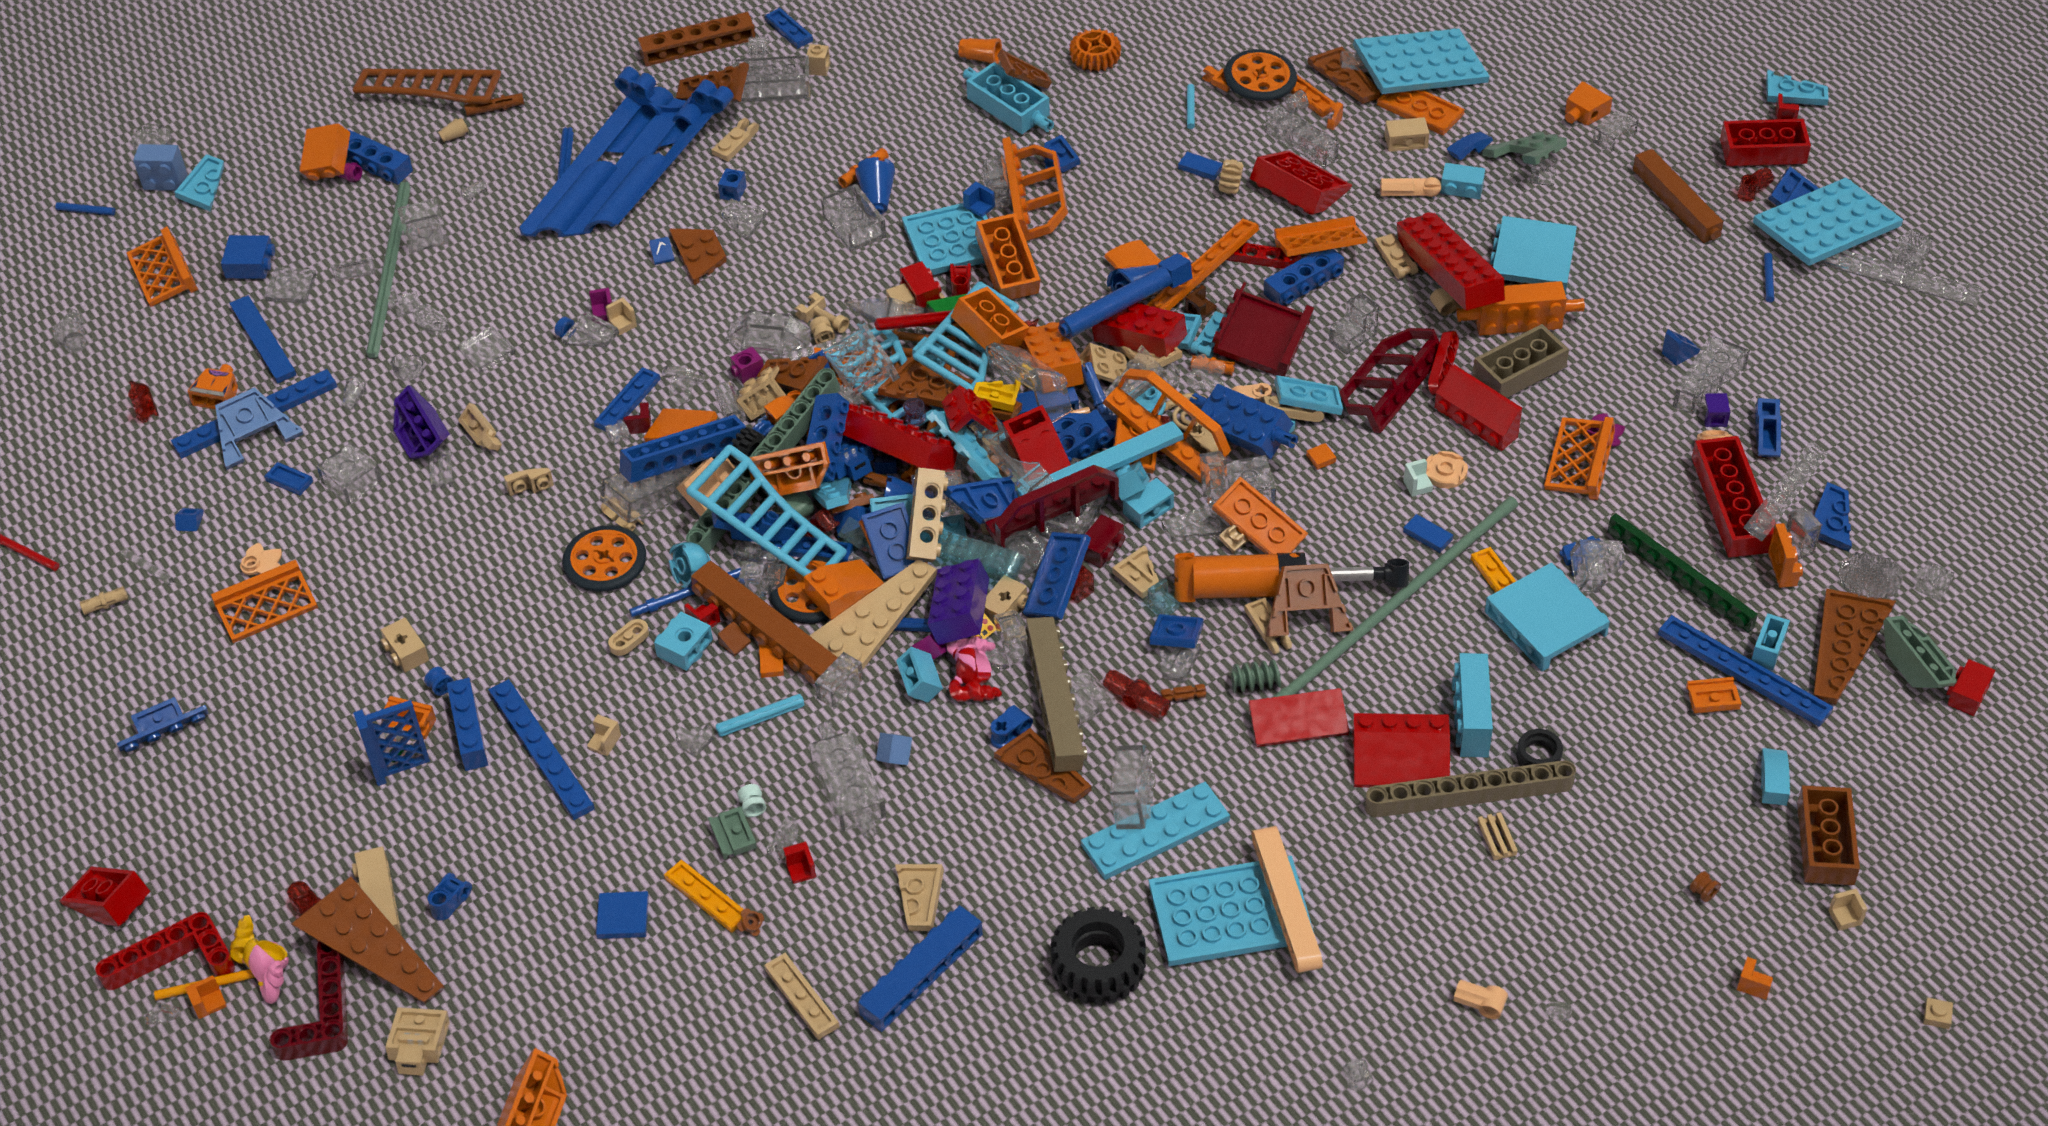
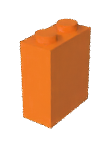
(324, 151)

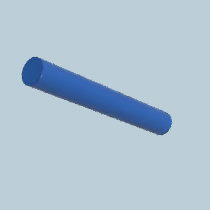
(85, 208)
(1769, 281)

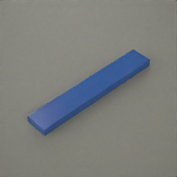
(263, 339)

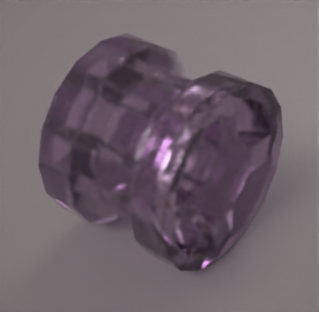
(914, 411)

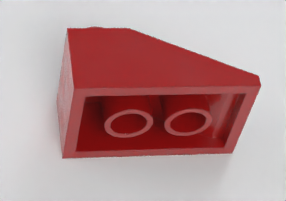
(106, 895)

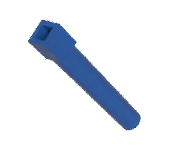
(1170, 273)

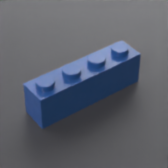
(467, 724)

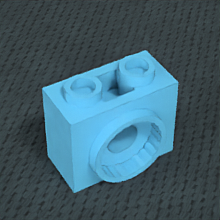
(683, 641)

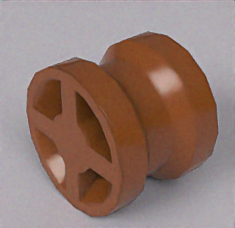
(1705, 886)

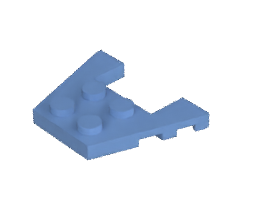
(245, 416)

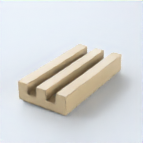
(1483, 822)

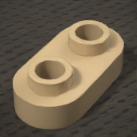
(626, 638)

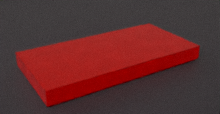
(1298, 717)

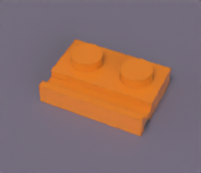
(1713, 695)

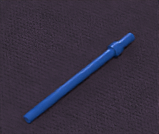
(652, 605)

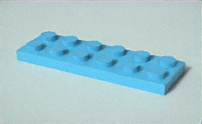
(1169, 826)

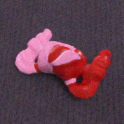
(971, 669)

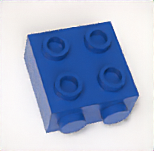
(247, 256)

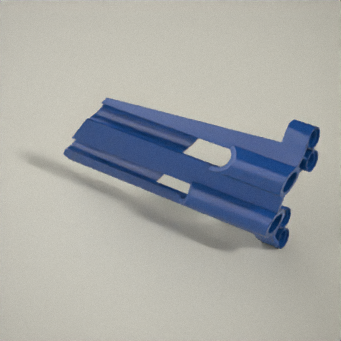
(607, 191)

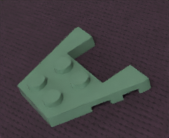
(1533, 147)

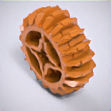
(1095, 49)

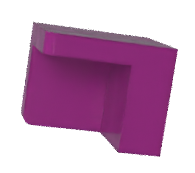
(599, 300)
(930, 646)

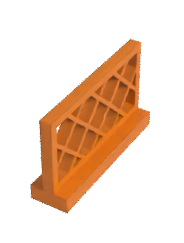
(1319, 236)
(179, 266)
(1597, 464)
(257, 588)

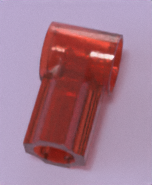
(1752, 184)

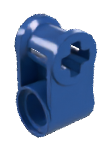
(1009, 726)
(448, 896)

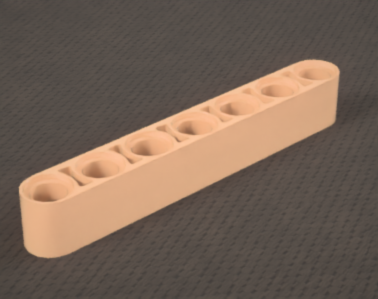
(1287, 899)

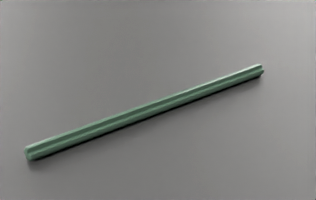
(387, 273)

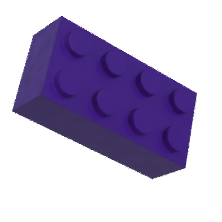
(958, 601)

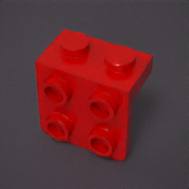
(964, 405)

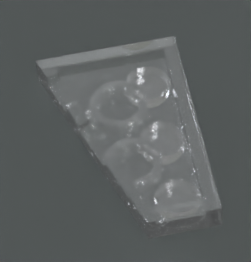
(1141, 361)
(1195, 524)

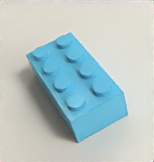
(1472, 705)

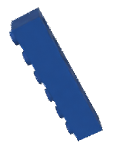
(919, 968)

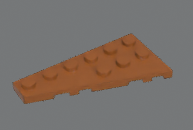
(930, 387)

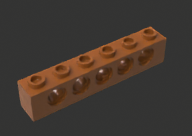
(696, 39)

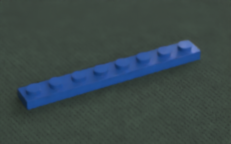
(282, 399)
(1745, 671)
(541, 749)

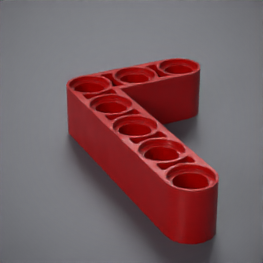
(164, 947)

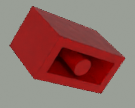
(920, 283)
(1970, 687)

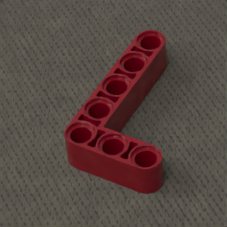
(329, 1024)

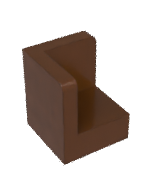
(1198, 304)

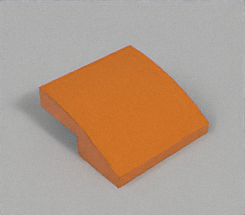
(1131, 255)

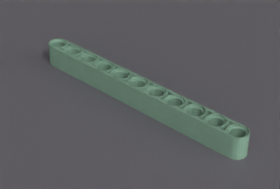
(782, 436)

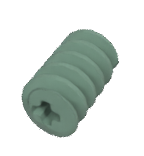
(1255, 675)

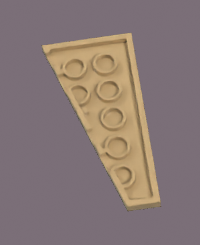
(873, 618)

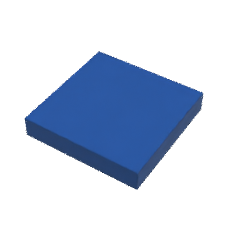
(1176, 631)
(622, 915)

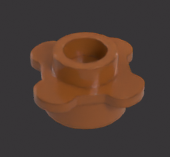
(755, 917)

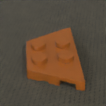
(699, 251)

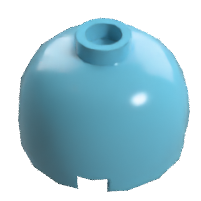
(686, 560)

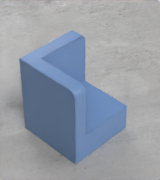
(894, 748)

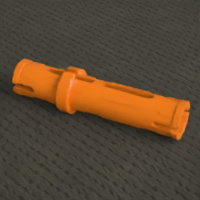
(850, 176)

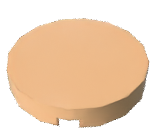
(1446, 469)

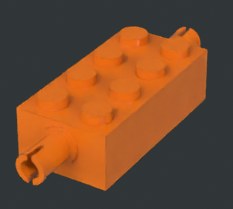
(1524, 309)

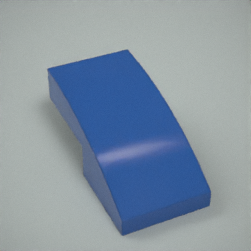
(1475, 142)

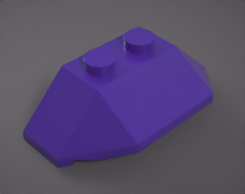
(417, 424)

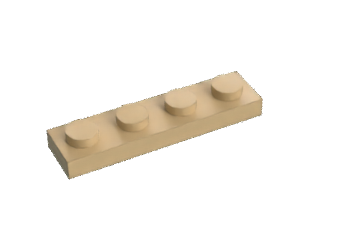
(801, 996)

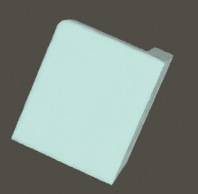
(1416, 478)

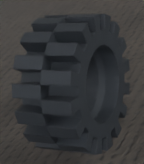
(746, 442)

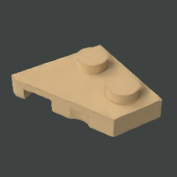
(1137, 572)

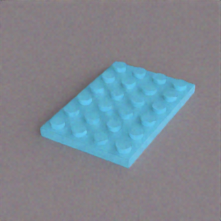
(1420, 61)
(1827, 221)
(1217, 913)

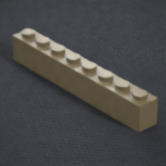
(1054, 694)

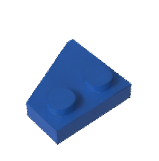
(1066, 155)
(1790, 187)

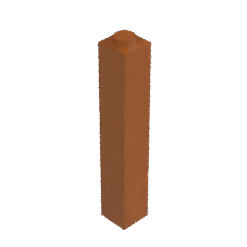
(1678, 195)

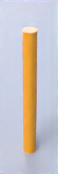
(221, 980)

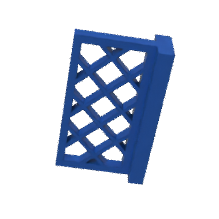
(375, 746)

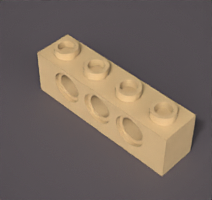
(916, 547)

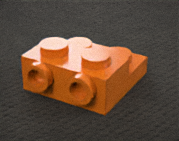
(1784, 557)

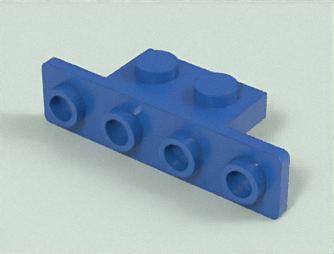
(159, 720)

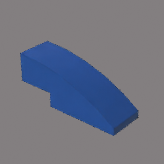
(1768, 427)

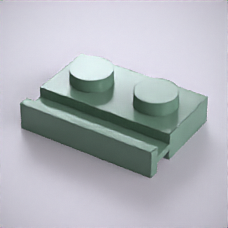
(732, 832)

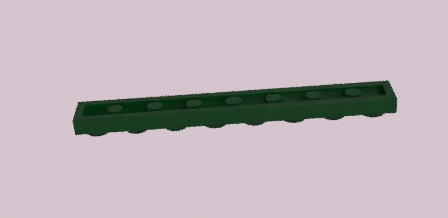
(1682, 573)

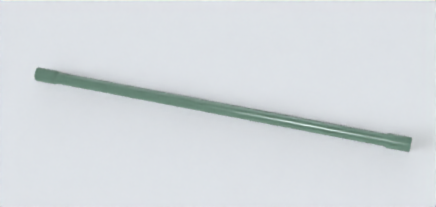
(1328, 658)

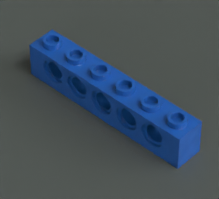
(678, 449)

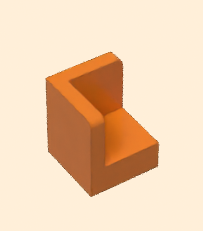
(1754, 982)
(206, 997)

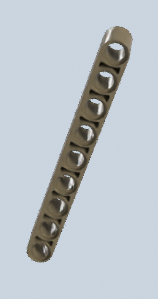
(1470, 788)

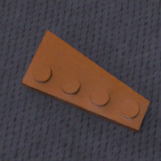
(730, 77)
(1352, 81)
(1032, 758)

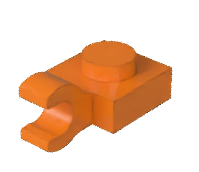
(1215, 77)

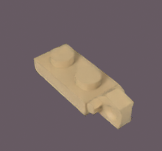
(479, 428)

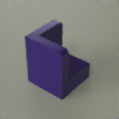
(1717, 410)

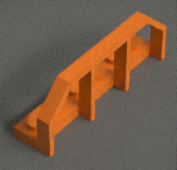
(1018, 181)
(1144, 421)

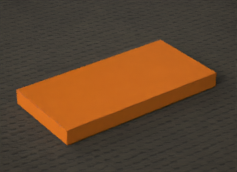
(1438, 113)
(1259, 519)

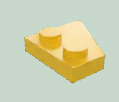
(997, 394)

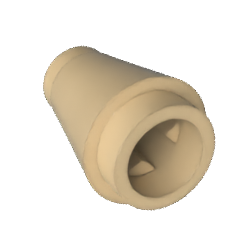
(454, 130)

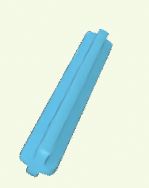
(759, 715)

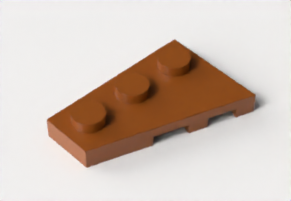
(1022, 70)
(795, 373)

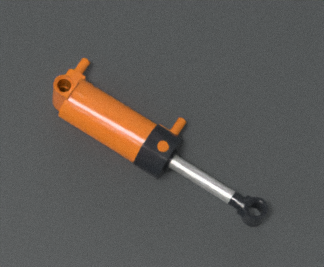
(1259, 574)

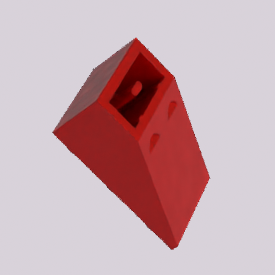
(1036, 440)

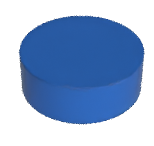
(563, 326)

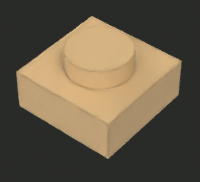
(1938, 1013)

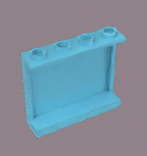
(1533, 250)
(1545, 614)

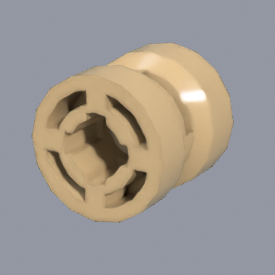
(821, 329)

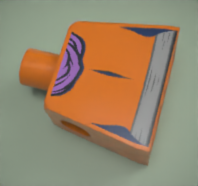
(213, 387)

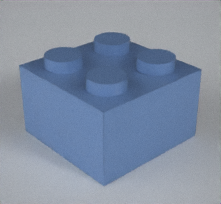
(160, 166)

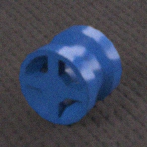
(437, 680)

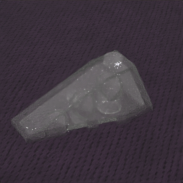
(882, 307)

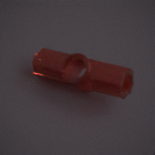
(1136, 694)

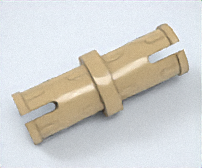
(104, 600)

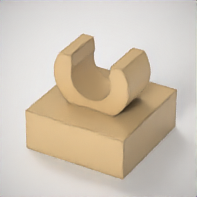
(1233, 539)

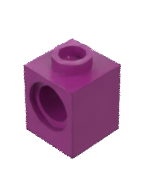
(746, 364)

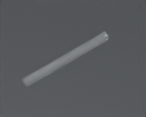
(810, 350)

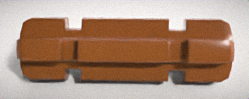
(1184, 692)

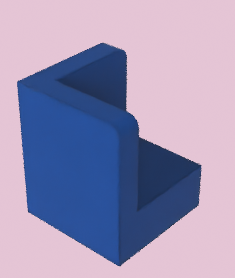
(978, 199)

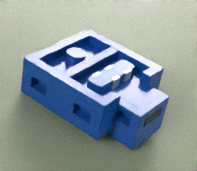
(854, 459)

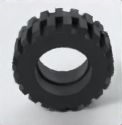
(1101, 982)

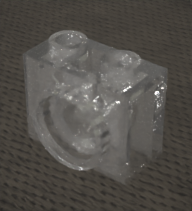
(996, 179)

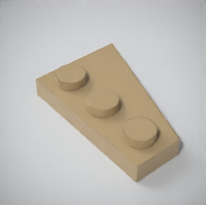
(920, 893)

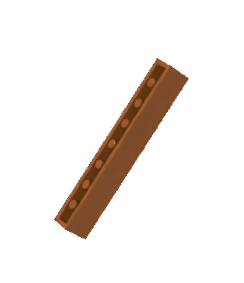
(762, 621)

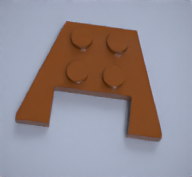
(1306, 589)

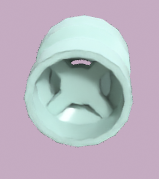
(751, 800)

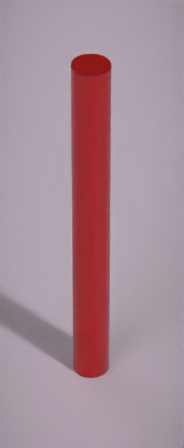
(29, 553)

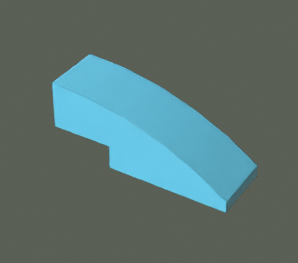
(1775, 777)

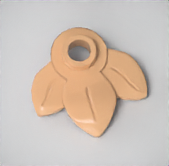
(260, 560)

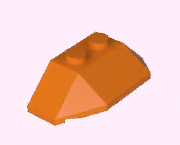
(794, 468)
(535, 1093)

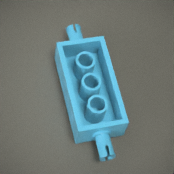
(1008, 98)

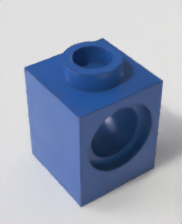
(732, 184)

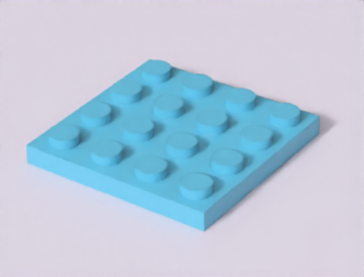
(944, 237)

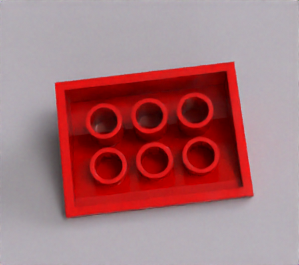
(1298, 181)
(1399, 748)

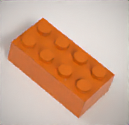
(1007, 256)
(1055, 351)

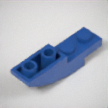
(760, 527)

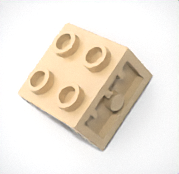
(1105, 362)
(759, 392)

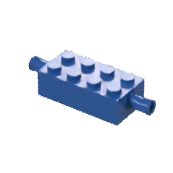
(1247, 420)

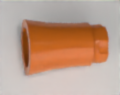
(980, 49)

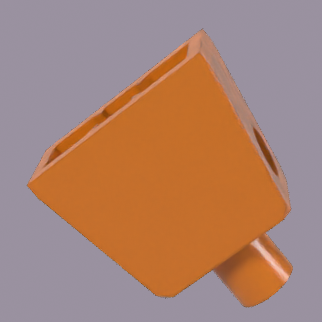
(1587, 104)

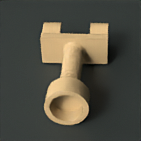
(816, 307)

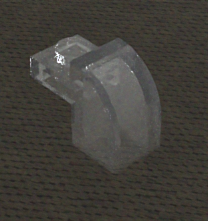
(1013, 636)

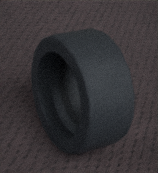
(1542, 737)

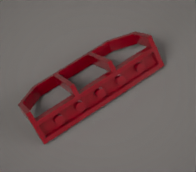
(1399, 389)
(1053, 500)

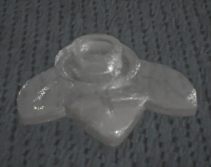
(1207, 371)

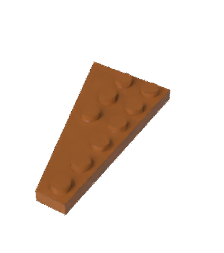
(1846, 635)
(361, 933)

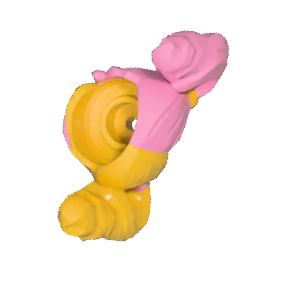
(263, 958)

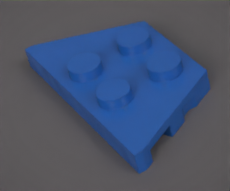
(983, 498)

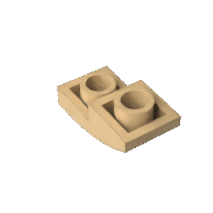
(536, 479)

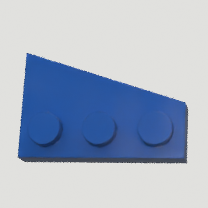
(1833, 515)

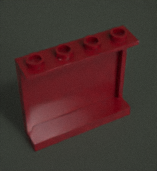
(1261, 332)

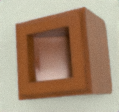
(733, 638)

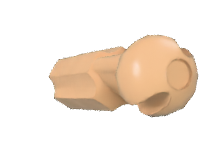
(1410, 187)

